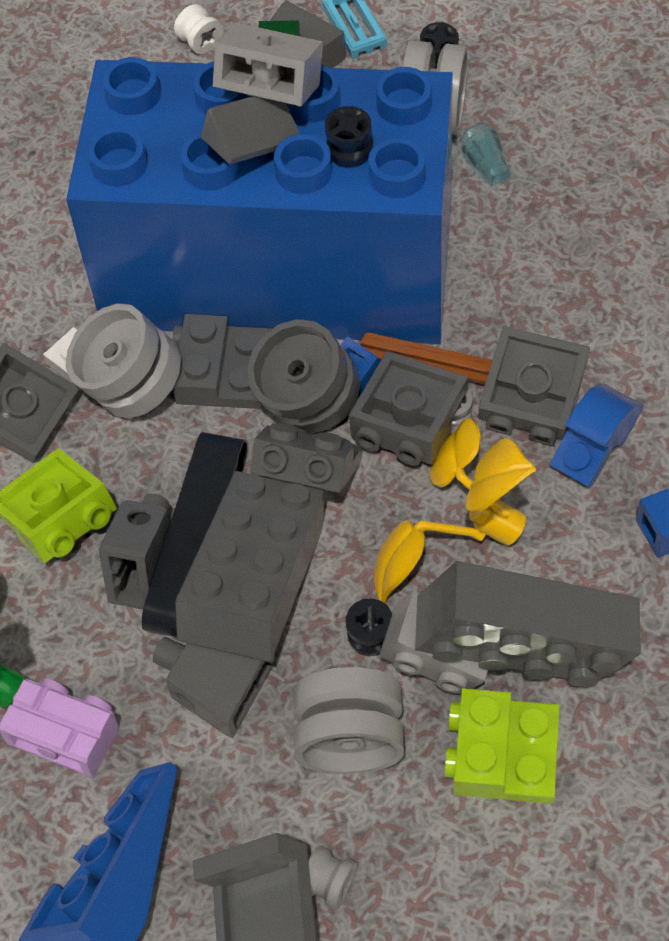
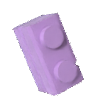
(60, 726)

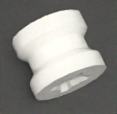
(198, 29)

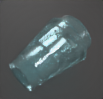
(485, 152)

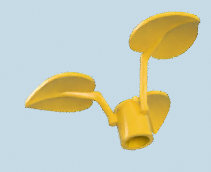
(494, 476)

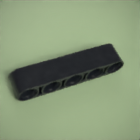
(204, 485)

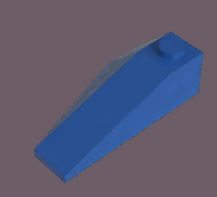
(116, 871)

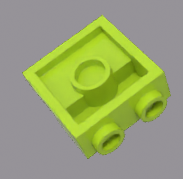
(55, 505)
(503, 747)

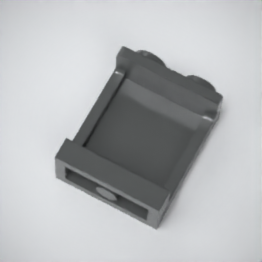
(260, 890)

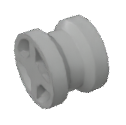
(331, 877)

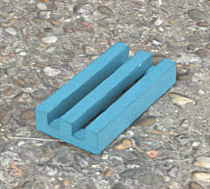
(363, 44)

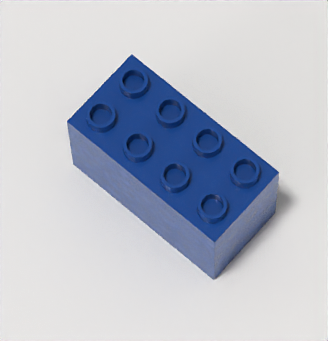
(274, 233)

